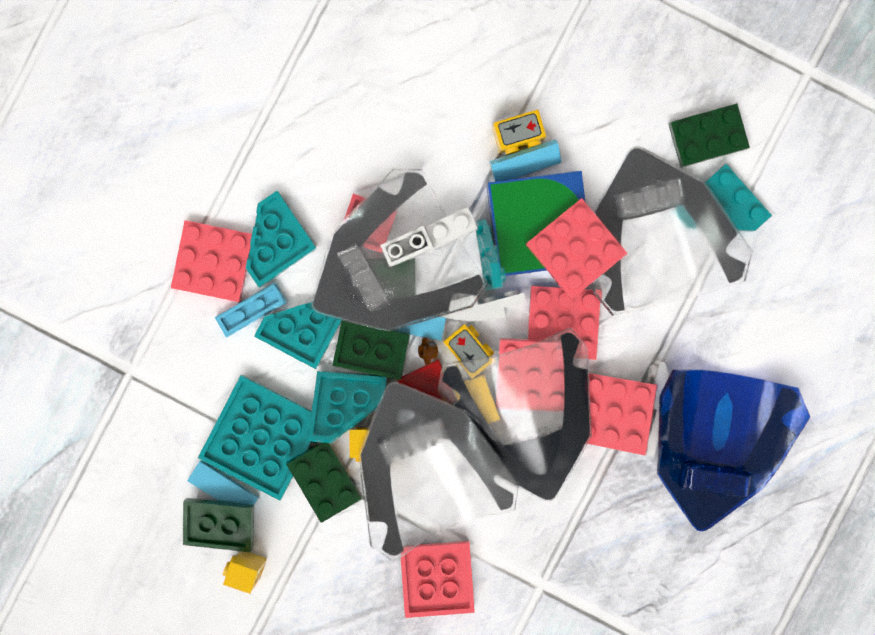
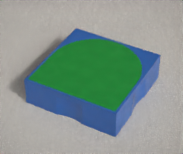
(525, 208)

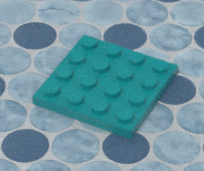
(258, 437)

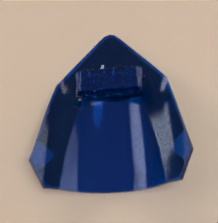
(723, 439)

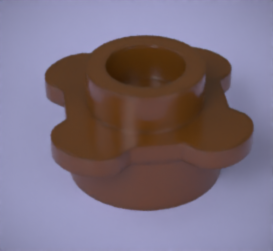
(428, 350)

